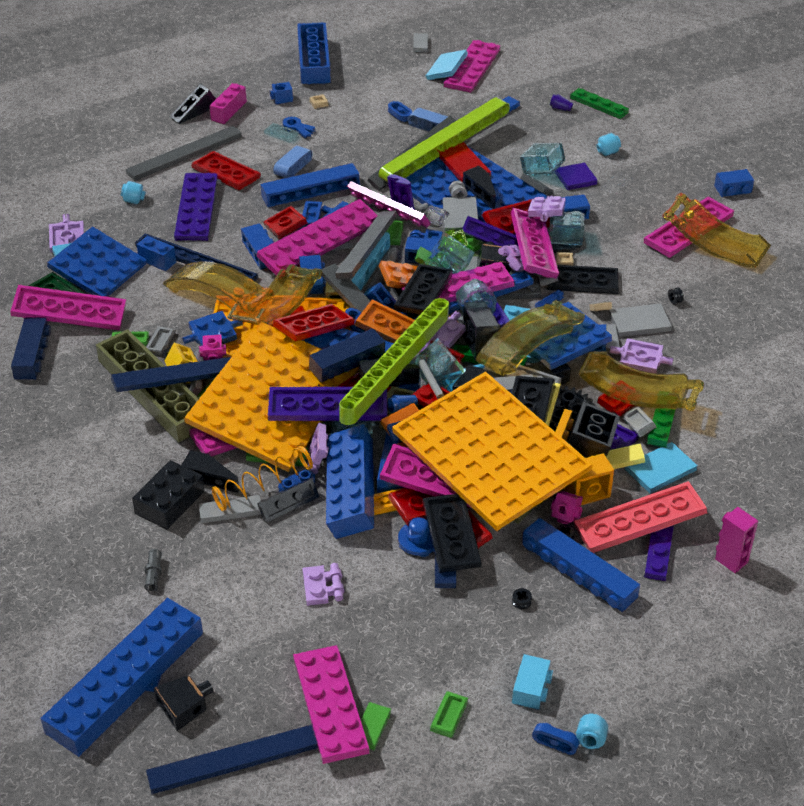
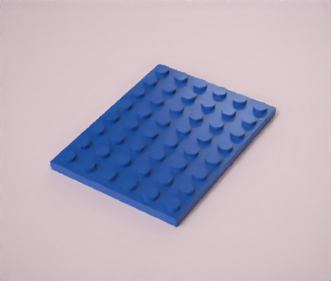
(433, 180)

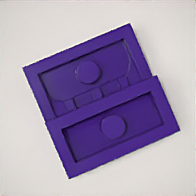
(400, 190)

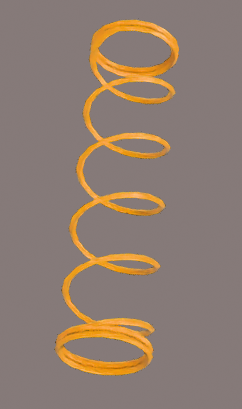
(225, 500)

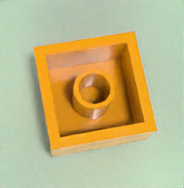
(596, 483)

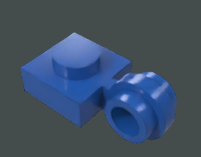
(429, 234)

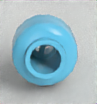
(608, 144)
(132, 192)
(592, 731)

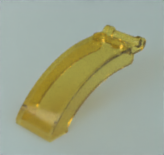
(714, 235)
(216, 281)
(280, 298)
(525, 333)
(637, 386)

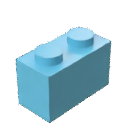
(531, 682)

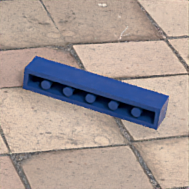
(309, 185)
(581, 565)

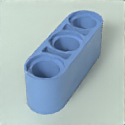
(425, 119)
(292, 162)

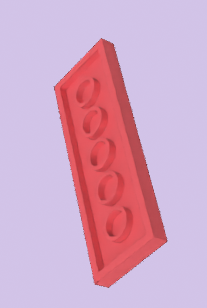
(640, 517)

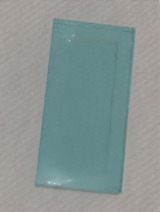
(281, 132)

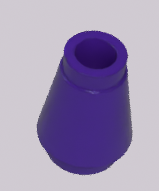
(561, 103)

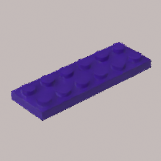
(196, 207)
(316, 404)

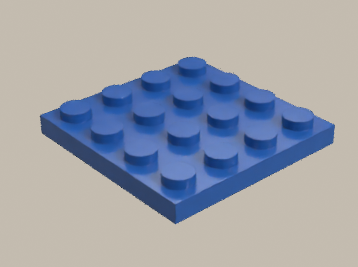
(96, 263)
(569, 346)

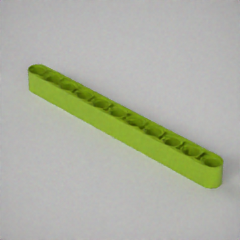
(449, 136)
(392, 362)

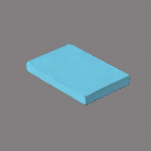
(446, 65)
(662, 467)

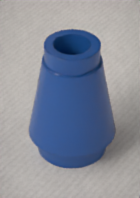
(398, 402)

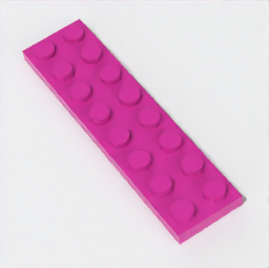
(318, 236)

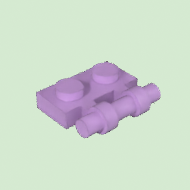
(513, 256)
(318, 448)
(315, 584)

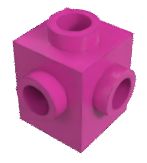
(212, 347)
(566, 507)

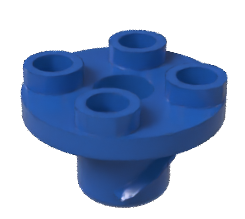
(416, 538)

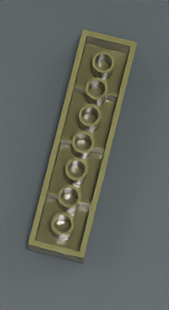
(165, 403)

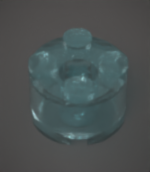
(475, 292)

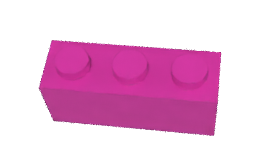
(228, 103)
(736, 539)

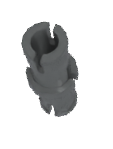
(153, 570)

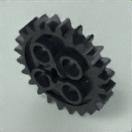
(568, 400)

